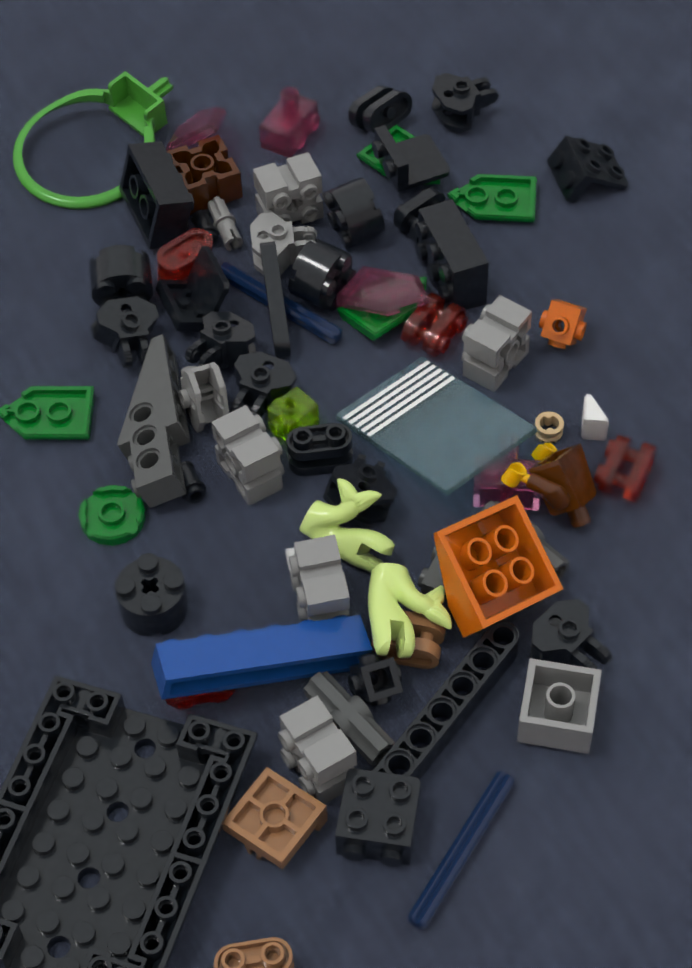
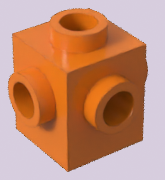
(573, 318)

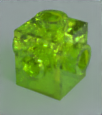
(291, 412)

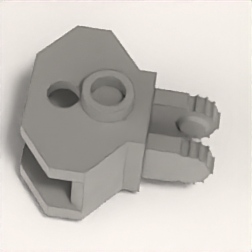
(288, 239)
(203, 394)

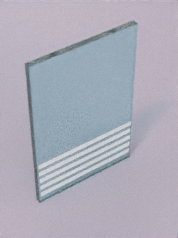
(436, 425)

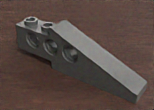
(156, 428)

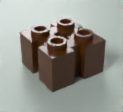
(208, 172)

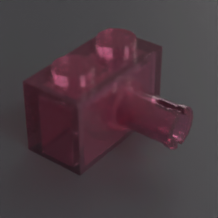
(289, 123)
(490, 487)

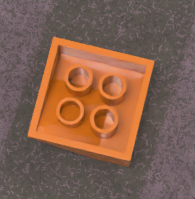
(493, 566)

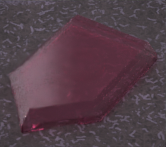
(197, 127)
(381, 291)

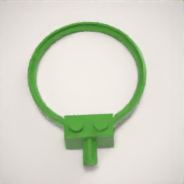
(130, 101)

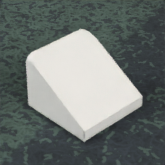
(594, 420)

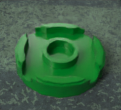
(112, 515)

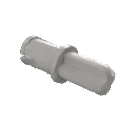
(225, 223)

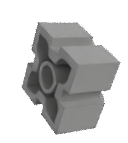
(290, 189)
(496, 342)
(248, 454)
(319, 579)
(316, 749)

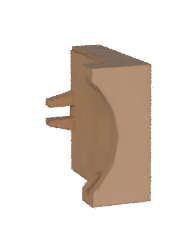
(275, 818)

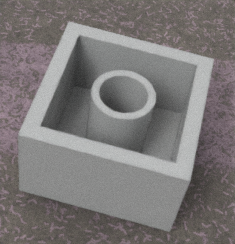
(559, 706)

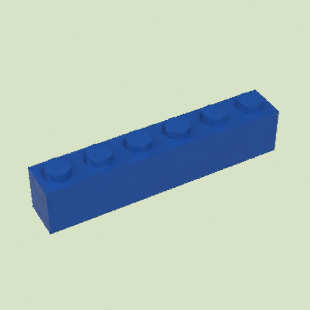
(258, 656)

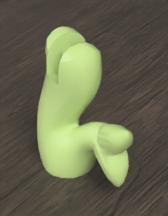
(352, 543)
(388, 622)

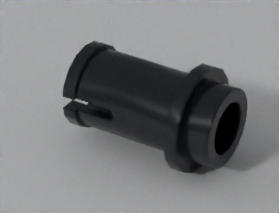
(202, 220)
(194, 487)

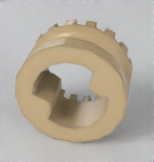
(549, 435)

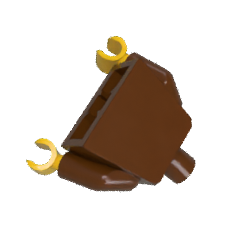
(560, 478)

